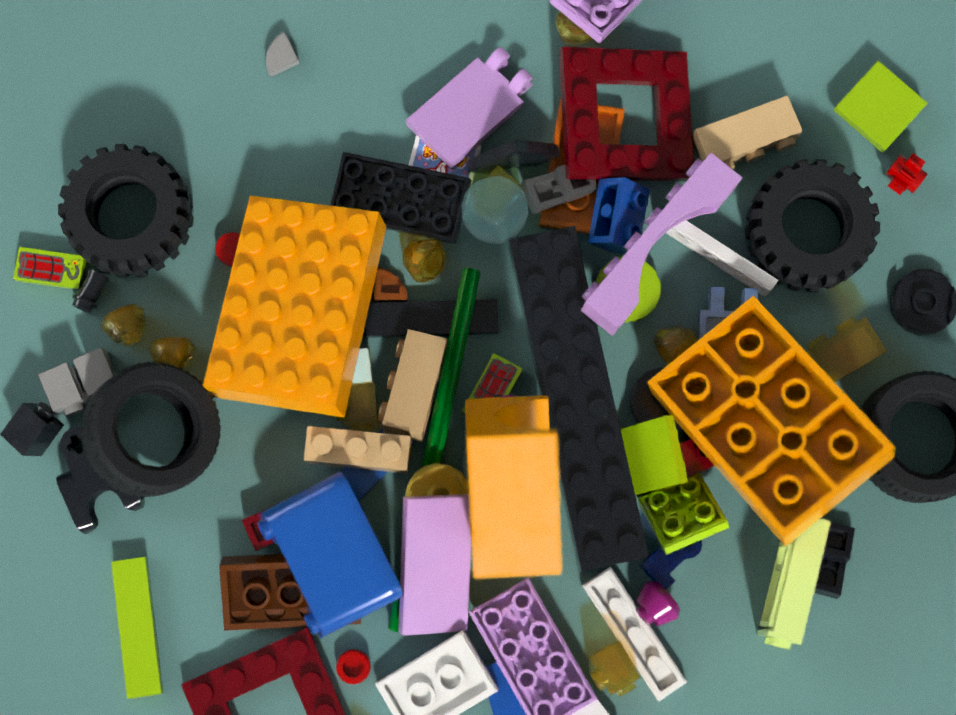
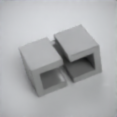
(64, 386)

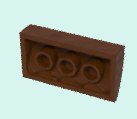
(261, 593)

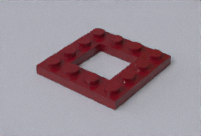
(584, 155)
(291, 655)

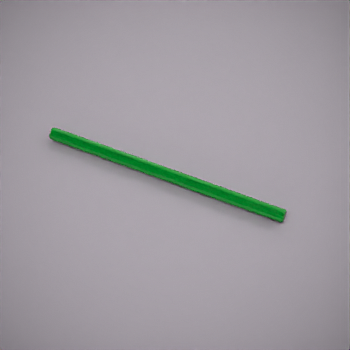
(447, 385)

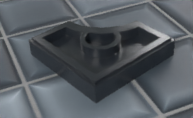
(513, 154)

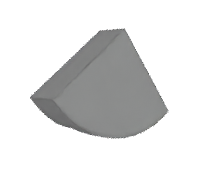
(280, 56)

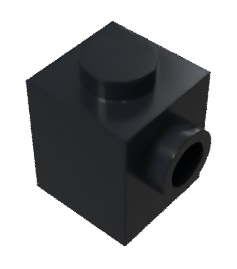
(32, 429)

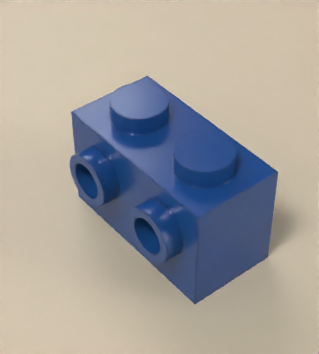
(617, 213)

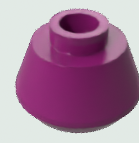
(656, 604)

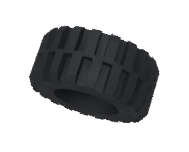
(102, 176)
(831, 188)

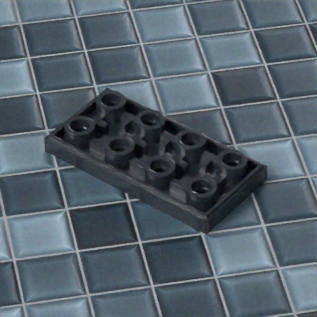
(405, 196)

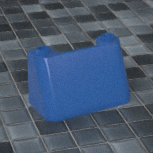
(331, 554)

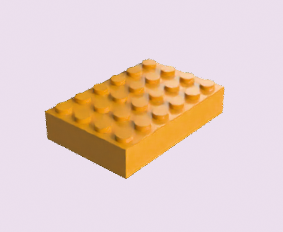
(296, 306)
(771, 420)

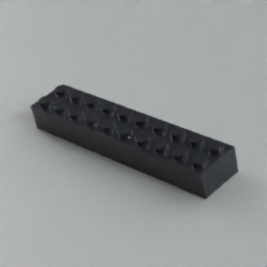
(581, 402)

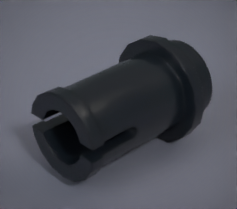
(90, 291)

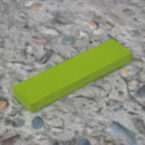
(137, 627)

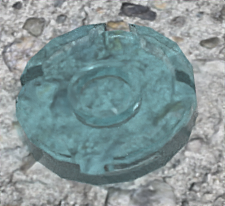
(494, 209)

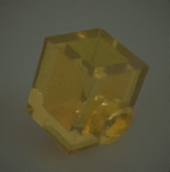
(361, 408)
(613, 669)

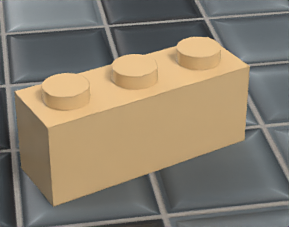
(750, 133)
(413, 385)
(358, 449)

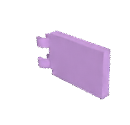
(469, 108)

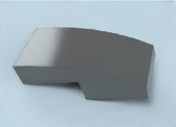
(555, 190)

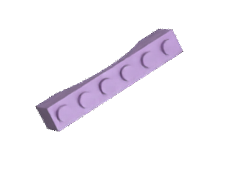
(702, 194)

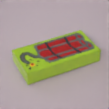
(49, 268)
(496, 379)

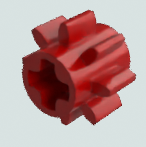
(906, 173)

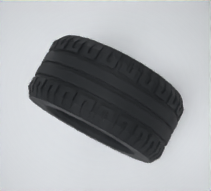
(190, 401)
(880, 408)

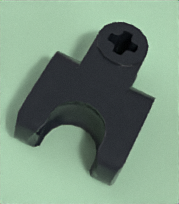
(83, 485)

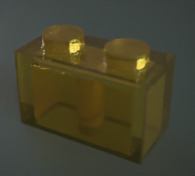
(847, 350)

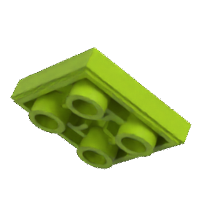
(880, 106)
(654, 455)
(683, 513)

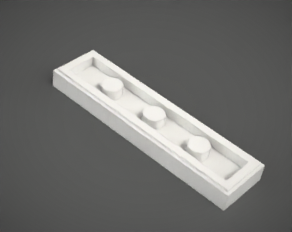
(723, 257)
(634, 634)

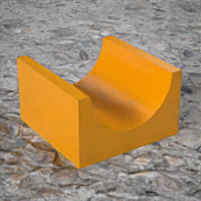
(513, 487)

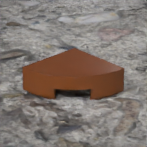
(389, 287)

